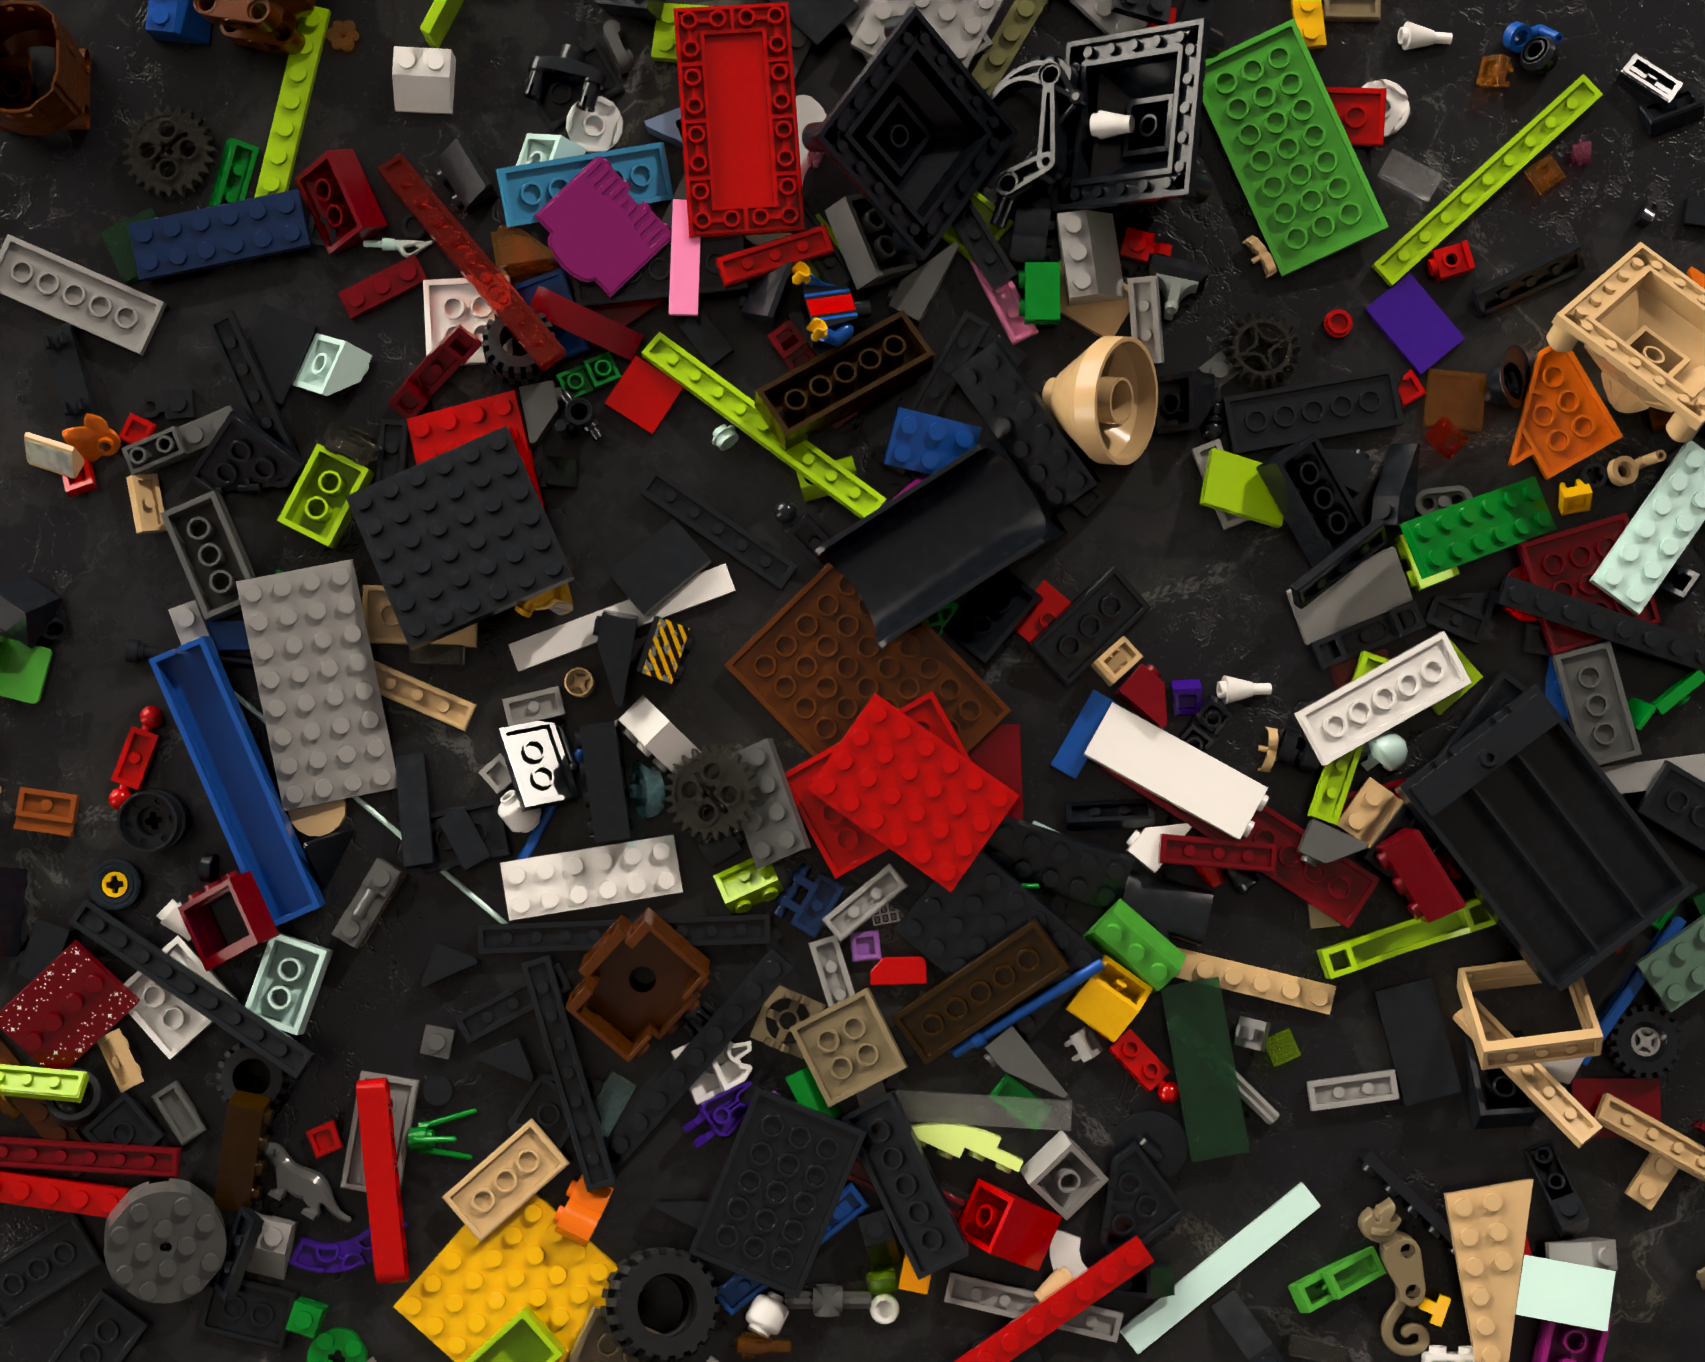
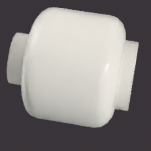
(513, 816)
(767, 1314)

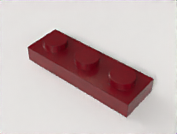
(383, 287)

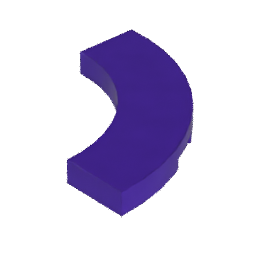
(334, 1256)

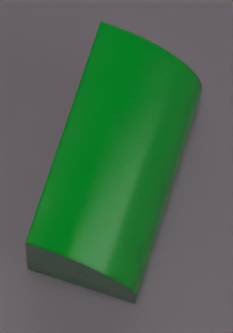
(808, 1094)

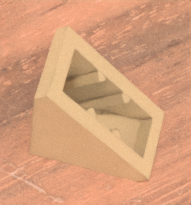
(1116, 661)

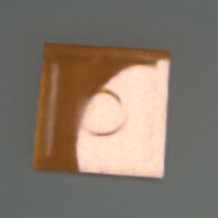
(1456, 396)

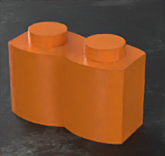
(581, 1212)

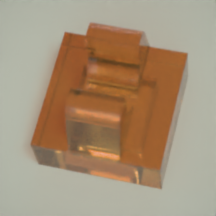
(1493, 71)
(1545, 174)

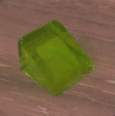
(882, 1281)

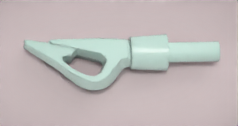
(400, 245)

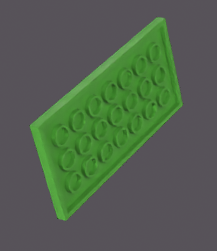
(1289, 149)

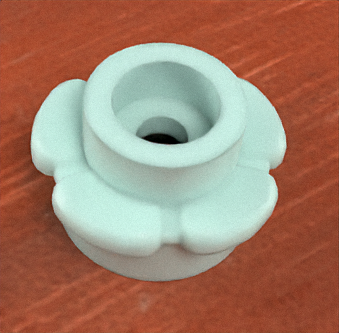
(725, 437)

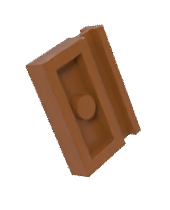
(46, 811)

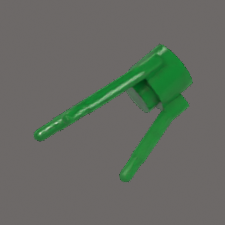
(423, 1138)

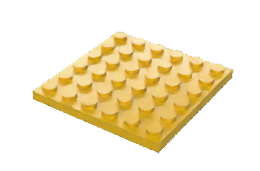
(484, 1284)

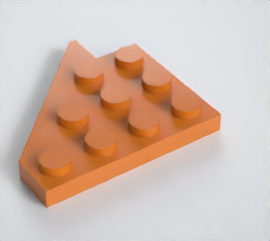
(1561, 416)

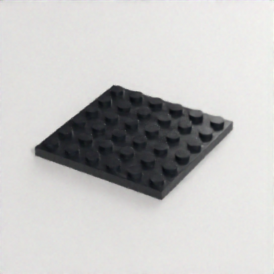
(459, 538)

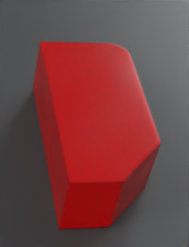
(899, 971)

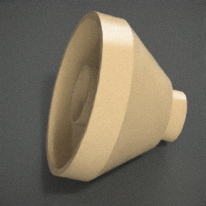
(1107, 399)

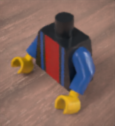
(827, 308)

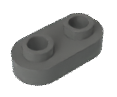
(1440, 498)

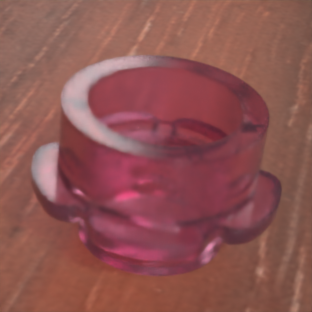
(1581, 152)

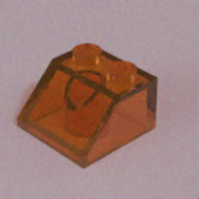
(520, 253)

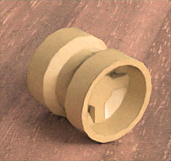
(576, 679)

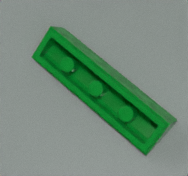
(233, 172)

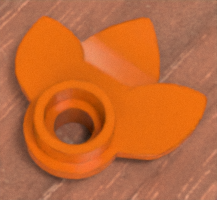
(89, 438)

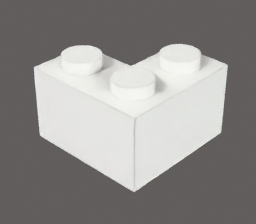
(656, 735)

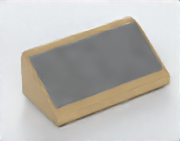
(53, 455)

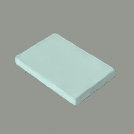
(1565, 1293)

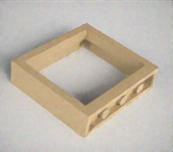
(1530, 1048)

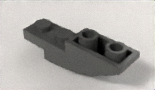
(174, 443)

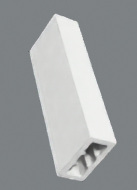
(1177, 772)

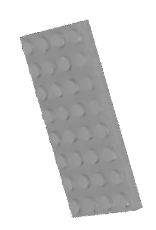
(317, 684)

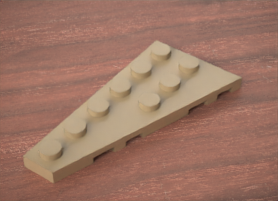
(1488, 1247)

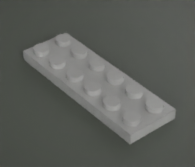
(78, 295)

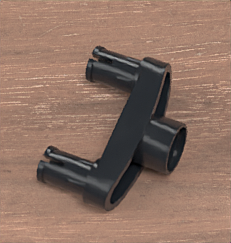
(567, 67)

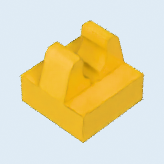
(1575, 498)
(1436, 1308)

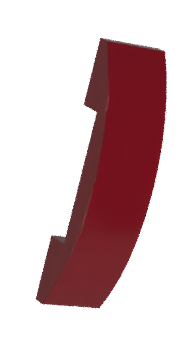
(586, 323)
(795, 351)
(434, 371)

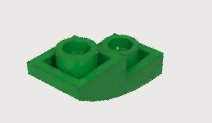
(589, 376)

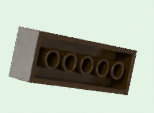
(844, 380)

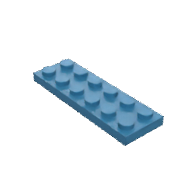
(532, 185)

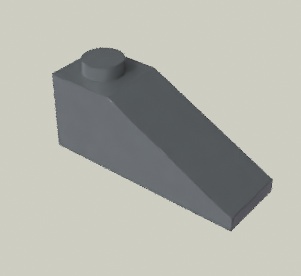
(921, 286)
(1019, 1060)

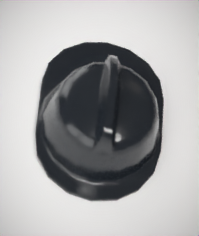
(1509, 380)

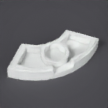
(1065, 1252)

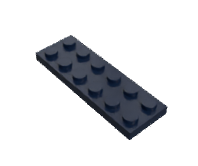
(219, 235)

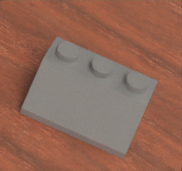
(1089, 257)

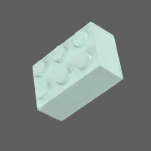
(288, 982)

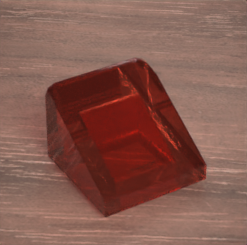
(1446, 437)

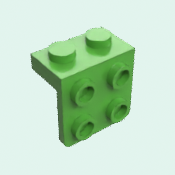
(23, 670)

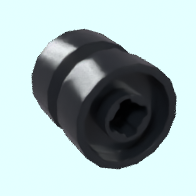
(1288, 754)

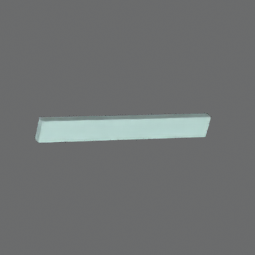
(1220, 1267)

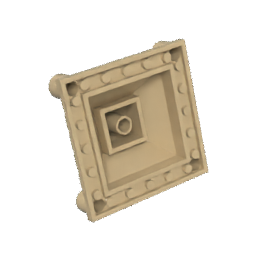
(1646, 337)

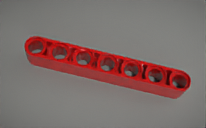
(382, 1180)

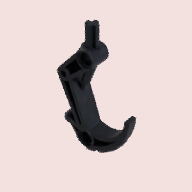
(1049, 159)

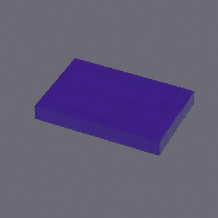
(1414, 324)

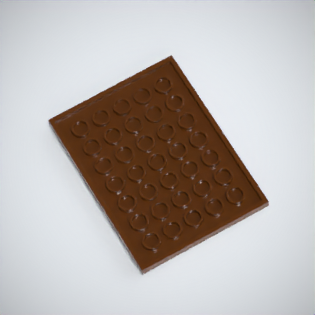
(822, 667)

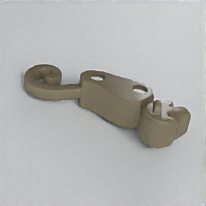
(1404, 1270)

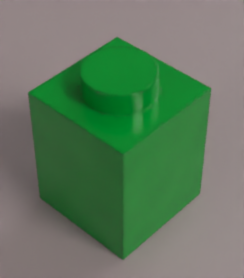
(307, 1317)

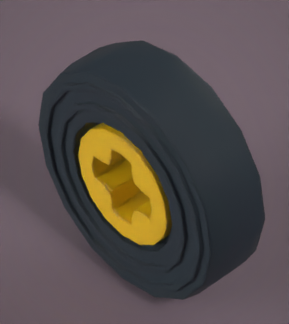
(126, 895)

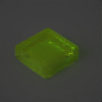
(1282, 1047)

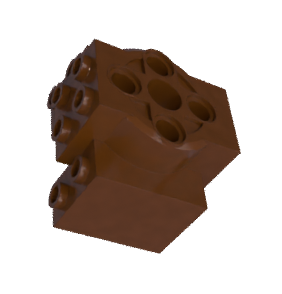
(631, 1012)

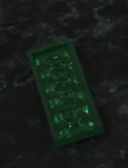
(1204, 1069)

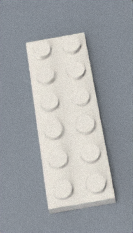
(1382, 698)
(591, 877)

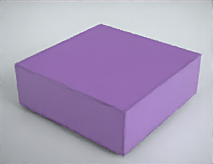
(865, 946)

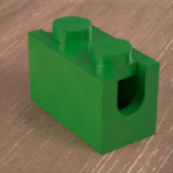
(1041, 293)

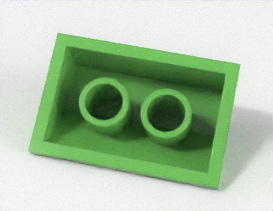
(1136, 945)

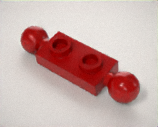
(136, 756)
(1143, 1066)

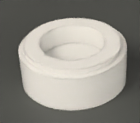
(884, 1308)

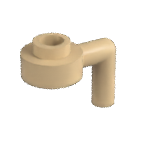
(1631, 467)

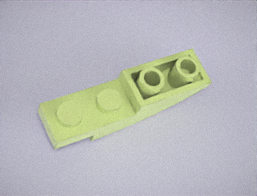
(953, 1138)

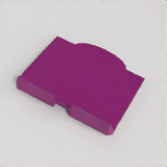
(601, 229)

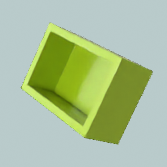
(520, 1340)

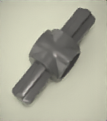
(829, 1300)

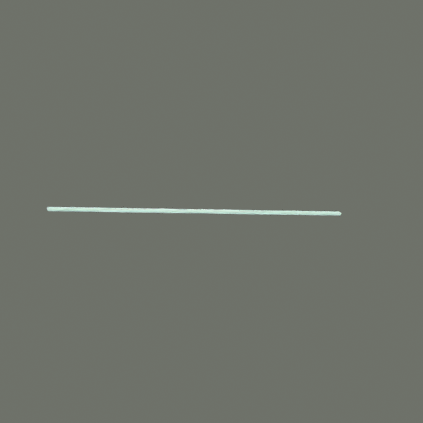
(397, 832)

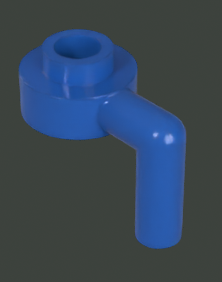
(1518, 34)

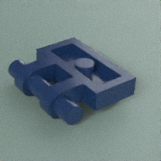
(815, 906)

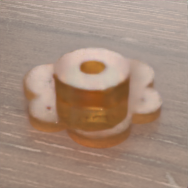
(335, 35)

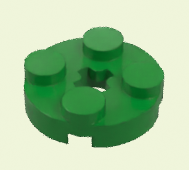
(337, 1339)

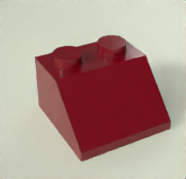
(1145, 695)

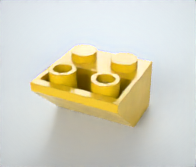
(1109, 999)

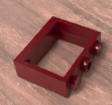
(205, 931)

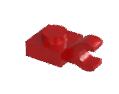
(1139, 246)

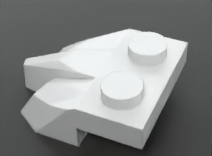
(723, 1073)

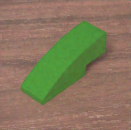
(1336, 1280)

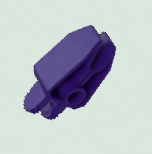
(720, 1114)

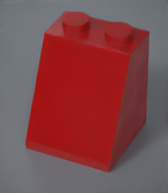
(1008, 1225)

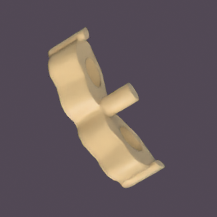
(1262, 254)
(1271, 750)

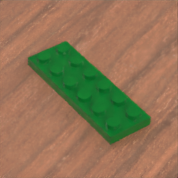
(1477, 527)

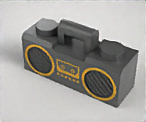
(369, 903)

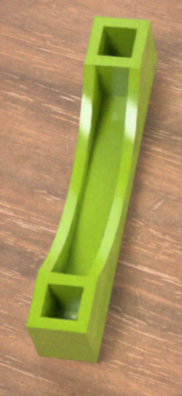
(1401, 938)

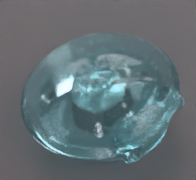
(647, 789)

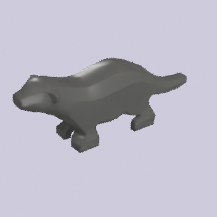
(302, 1184)

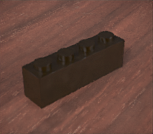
(243, 1150)

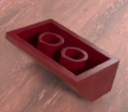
(340, 192)
(1419, 875)

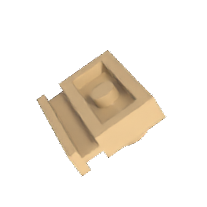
(1369, 812)

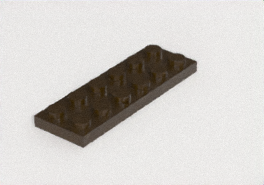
(980, 991)

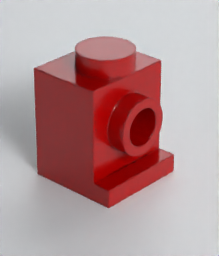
(1462, 258)

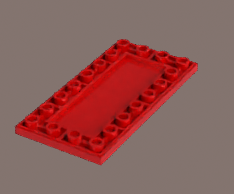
(739, 120)

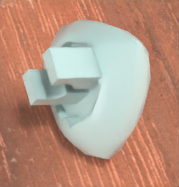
(1385, 749)

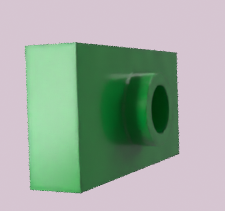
(1679, 692)

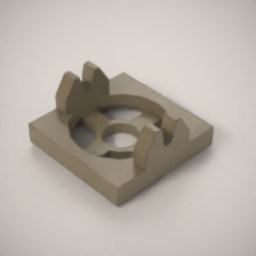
(760, 1029)

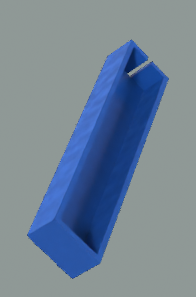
(236, 778)

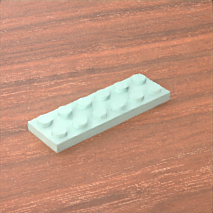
(1656, 533)

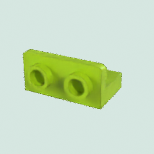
(747, 886)

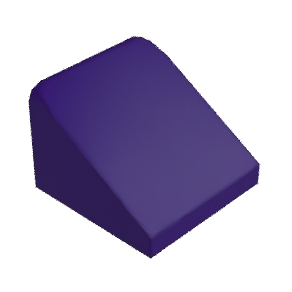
(1186, 696)

